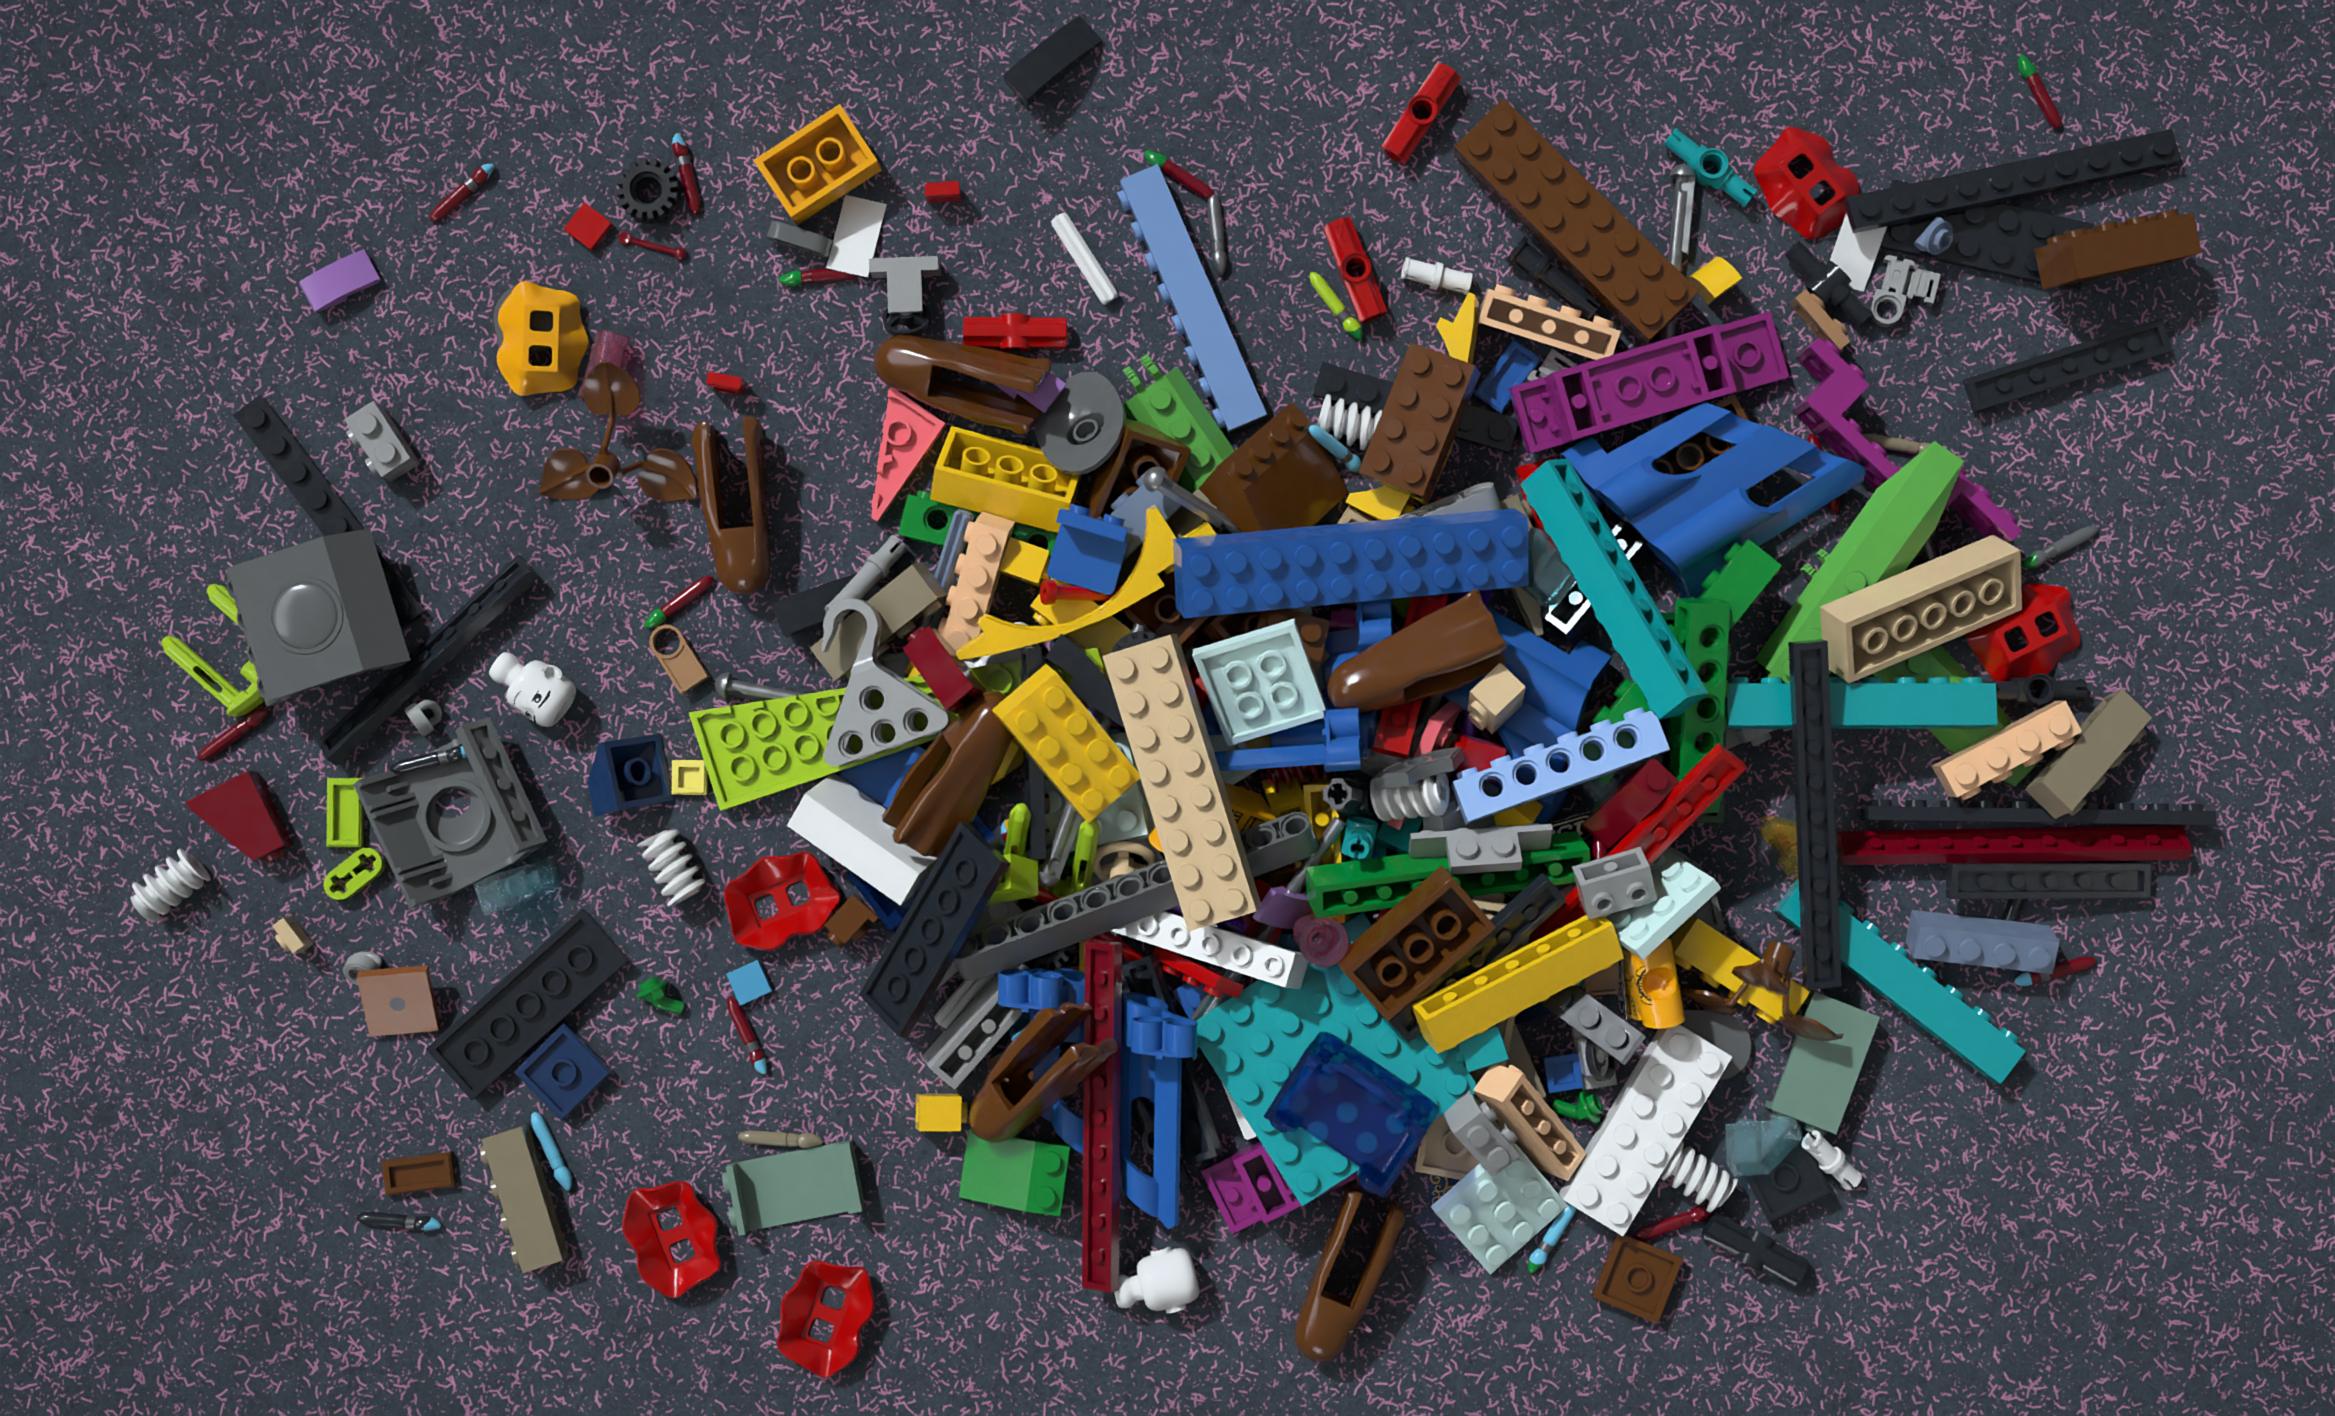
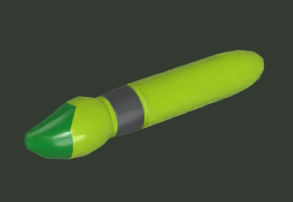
(1349, 323)

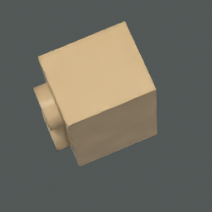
(1495, 699)

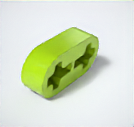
(360, 879)

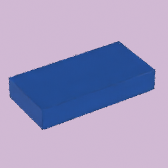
(1509, 371)

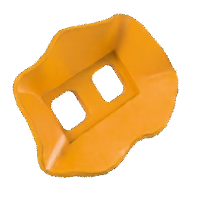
(566, 339)

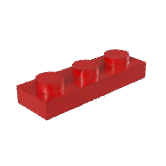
(1197, 974)

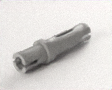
(875, 567)

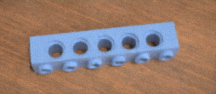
(1648, 743)

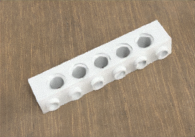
(1221, 948)

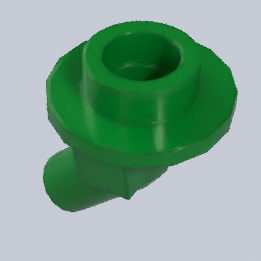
(653, 991)
(1587, 1108)

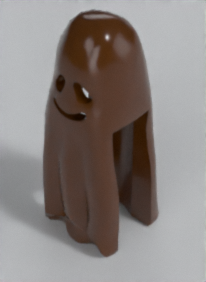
(918, 365)
(742, 552)
(1422, 659)
(950, 778)
(1010, 1098)
(1328, 1318)

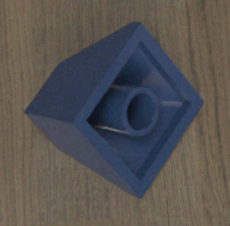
(629, 775)

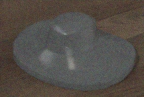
(1082, 424)

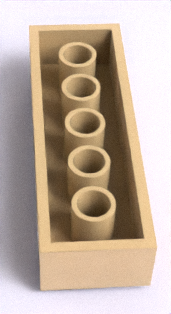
(1922, 608)

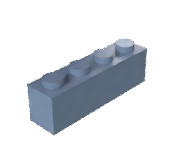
(1134, 508)
(1982, 941)

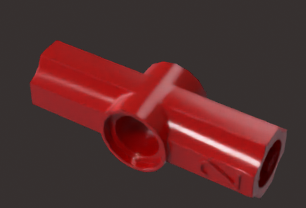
(1433, 97)
(1346, 250)
(1015, 332)

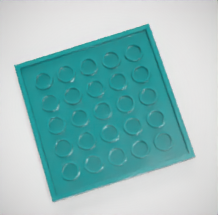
(1267, 1029)

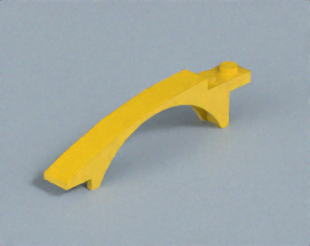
(1460, 341)
(1143, 580)

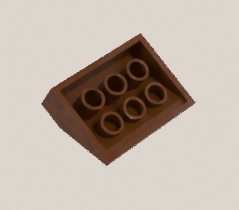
(1277, 477)

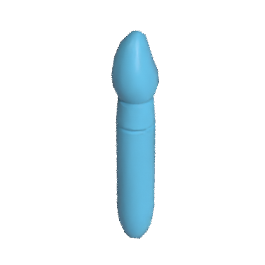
(551, 1151)

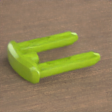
(237, 702)
(1085, 850)

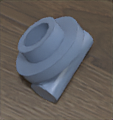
(1936, 237)

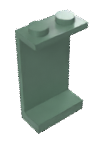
(1824, 1073)
(793, 1186)

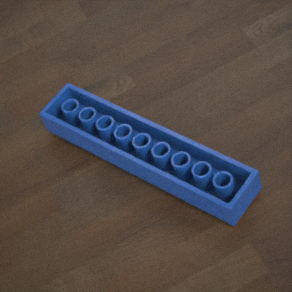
(1350, 562)

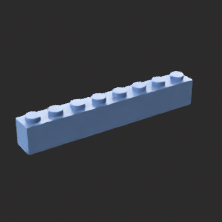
(1192, 299)

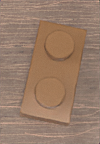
(1811, 311)

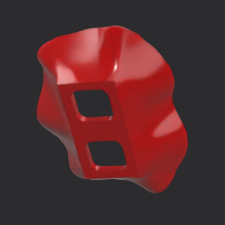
(1790, 196)
(2041, 652)
(772, 876)
(653, 1244)
(804, 1304)

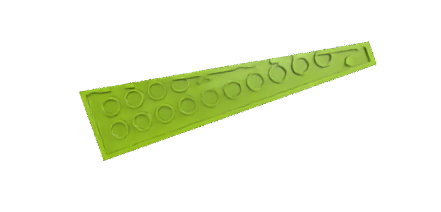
(783, 740)

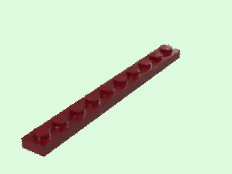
(2013, 845)
(1102, 1120)

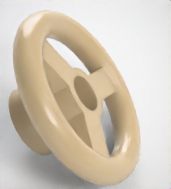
(1123, 863)

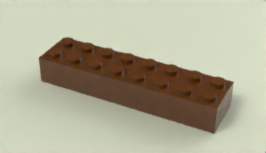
(1575, 222)

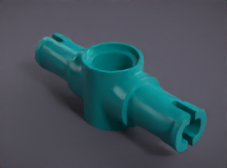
(1724, 178)
(1359, 837)

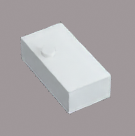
(852, 832)

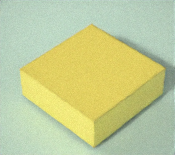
(689, 777)

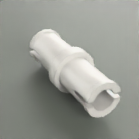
(1436, 276)
(1831, 1160)

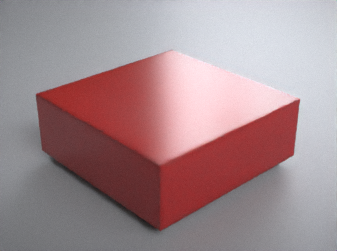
(942, 192)
(588, 226)
(726, 383)

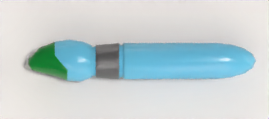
(1351, 460)
(1550, 1239)

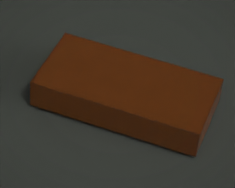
(418, 1173)

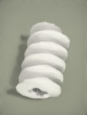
(1348, 421)
(1411, 801)
(672, 866)
(169, 886)
(1699, 1177)

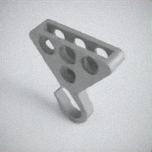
(856, 712)

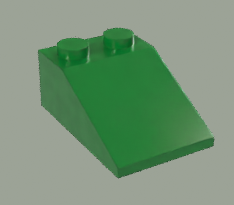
(1016, 1173)

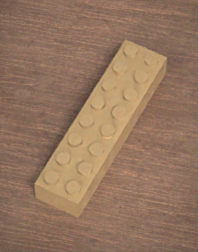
(1182, 782)

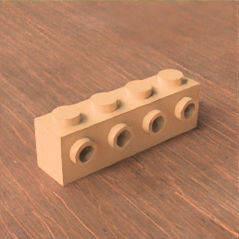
(1552, 327)
(977, 578)
(2007, 748)
(1531, 1119)

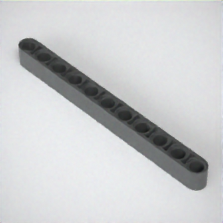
(1117, 902)

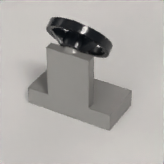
(905, 290)
(1595, 1063)

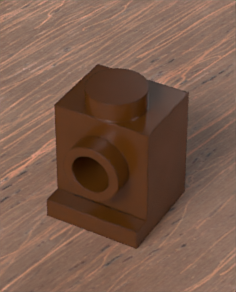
(850, 921)

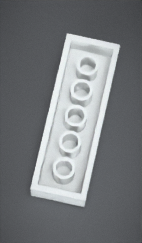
(1645, 1126)

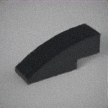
(1051, 60)
(807, 607)
(1090, 679)

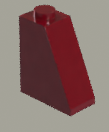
(942, 670)
(1630, 802)
(244, 816)

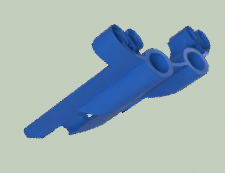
(1702, 513)
(1552, 701)
(1343, 734)
(1150, 1068)

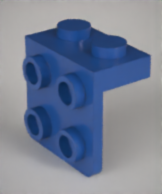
(1089, 549)
(883, 776)

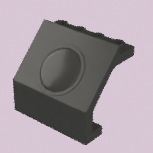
(316, 614)
(446, 855)

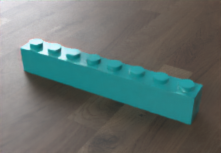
(1613, 589)
(1869, 704)
(1916, 992)

